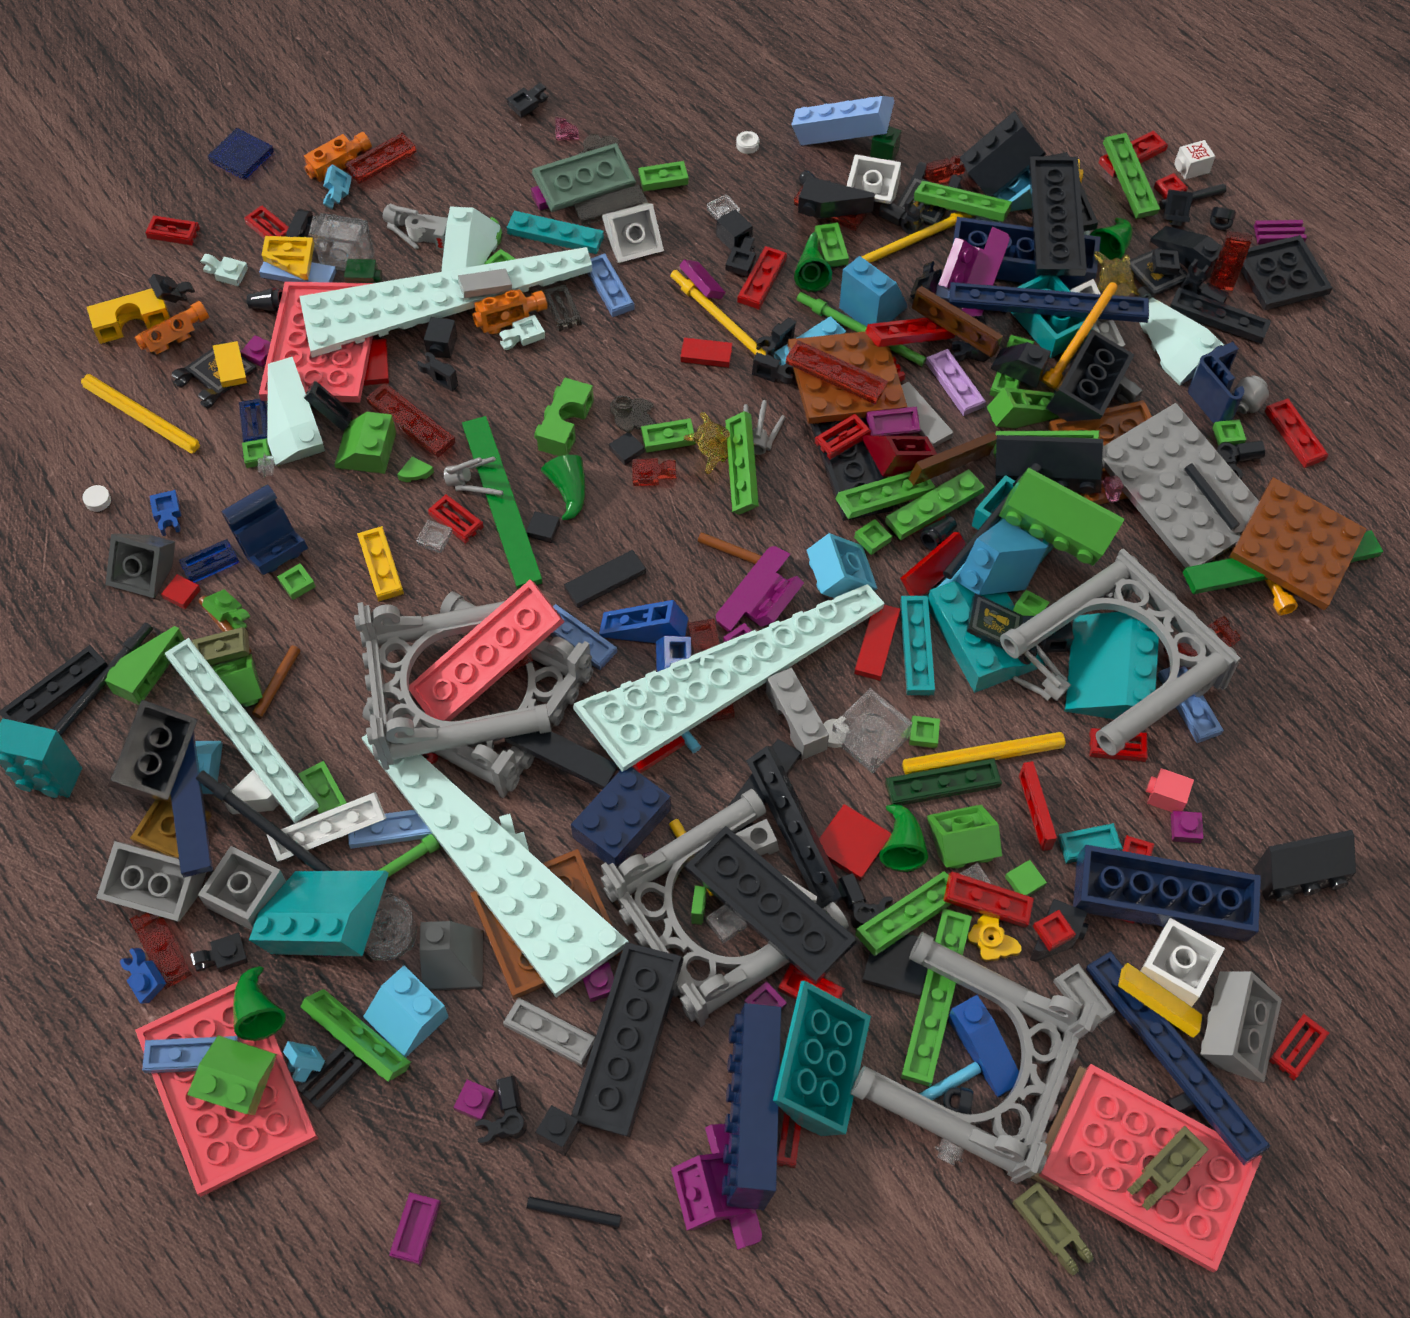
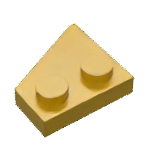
(289, 254)

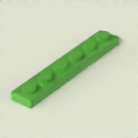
(934, 1004)

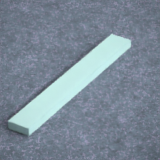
(242, 730)

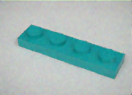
(555, 232)
(917, 645)

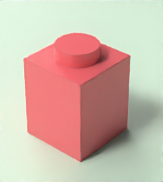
(1169, 790)

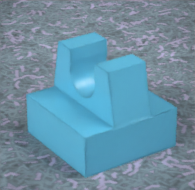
(302, 1060)

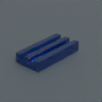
(244, 424)
(210, 564)

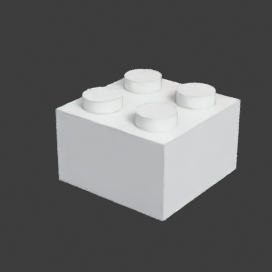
(1182, 961)

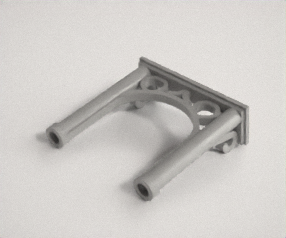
(1105, 591)
(560, 660)
(400, 737)
(636, 874)
(1017, 1154)

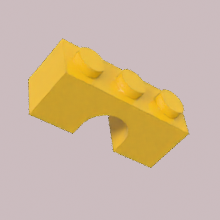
(110, 316)

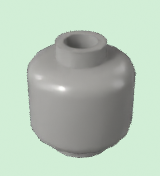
(1254, 394)

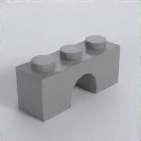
(804, 723)

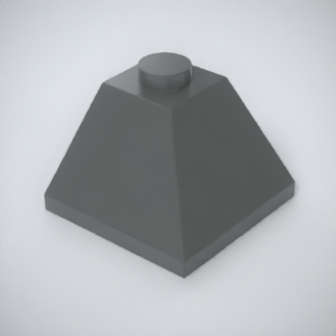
(139, 563)
(451, 956)

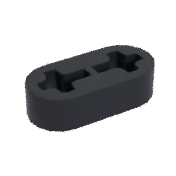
(300, 224)

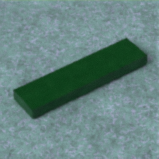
(943, 782)

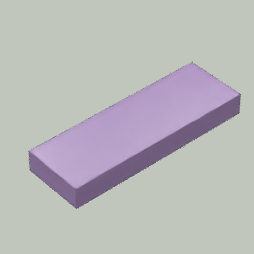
(955, 382)

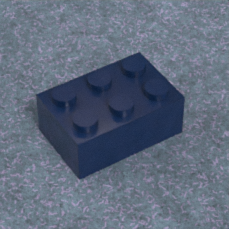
(621, 817)

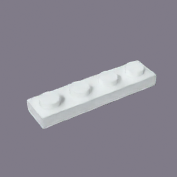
(331, 824)

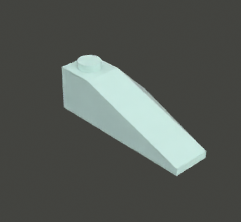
(468, 238)
(1177, 340)
(290, 424)

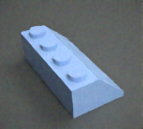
(843, 120)

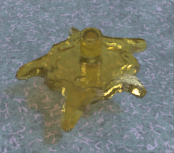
(1117, 272)
(711, 441)

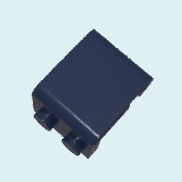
(1213, 382)
(263, 530)

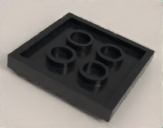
(1284, 273)

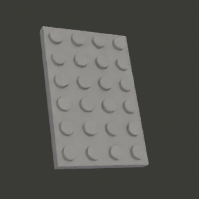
(1153, 477)

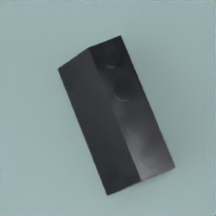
(1090, 379)
(1066, 460)

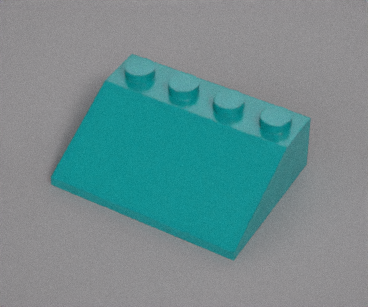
(978, 659)
(1110, 664)
(320, 913)
(821, 1061)

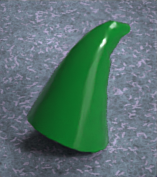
(1114, 239)
(812, 270)
(569, 478)
(906, 844)
(253, 1012)

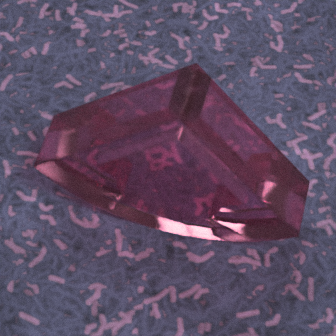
(565, 130)
(1113, 487)

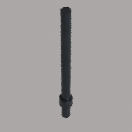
(993, 519)
(129, 645)
(223, 792)

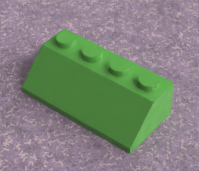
(1060, 517)

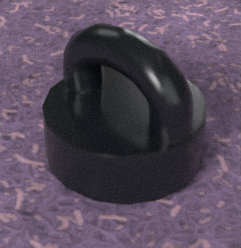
(1223, 213)
(964, 1102)

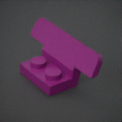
(975, 265)
(761, 593)
(700, 1192)

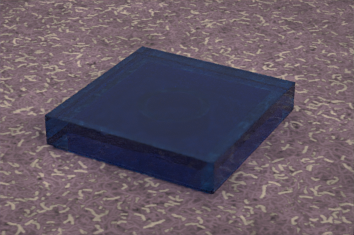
(240, 153)

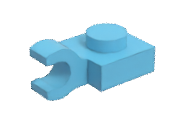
(338, 184)

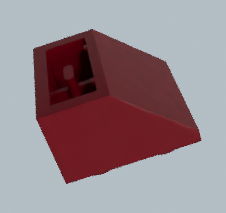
(898, 453)

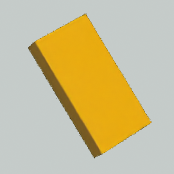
(229, 364)

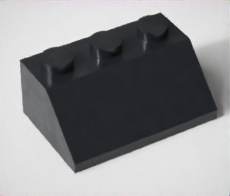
(1002, 155)
(153, 751)
(1307, 866)

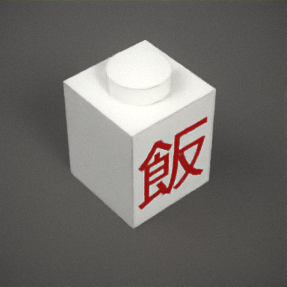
(1194, 159)

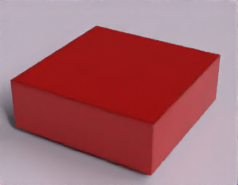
(1169, 182)
(180, 591)
(1054, 930)

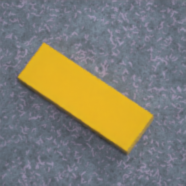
(380, 563)
(1160, 1000)

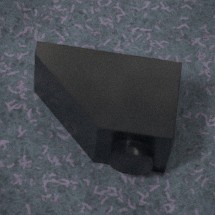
(1022, 362)
(1074, 917)

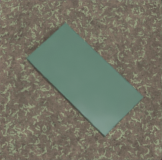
(583, 177)

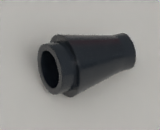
(265, 299)
(937, 532)

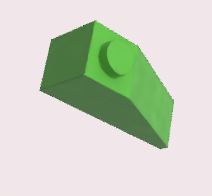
(1020, 407)
(141, 669)

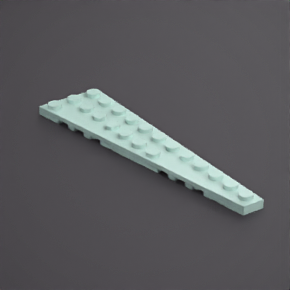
(377, 308)
(670, 702)
(535, 908)

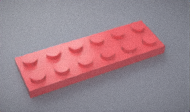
(486, 653)

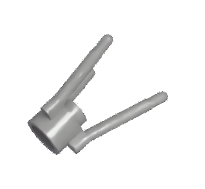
(395, 217)
(760, 437)
(460, 474)
(1054, 684)

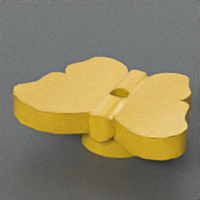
(1000, 946)

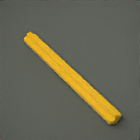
(140, 413)
(996, 750)

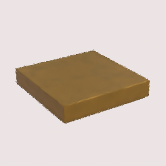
(158, 828)

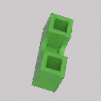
(569, 401)

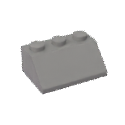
(148, 882)
(1241, 1025)

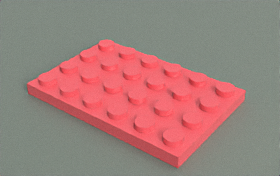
(337, 371)
(1114, 1135)
(215, 1139)

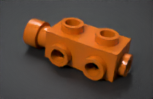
(335, 152)
(504, 309)
(167, 332)

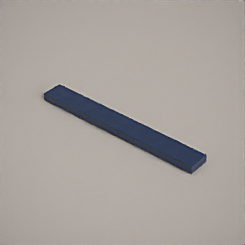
(1046, 302)
(1181, 1064)

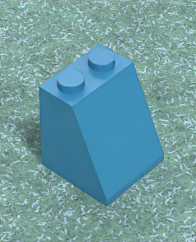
(869, 294)
(1002, 560)

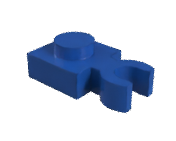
(165, 510)
(145, 977)

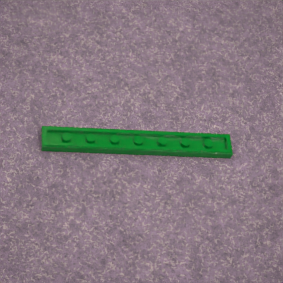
(503, 507)
(1233, 573)

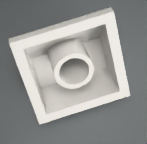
(875, 176)
(633, 232)

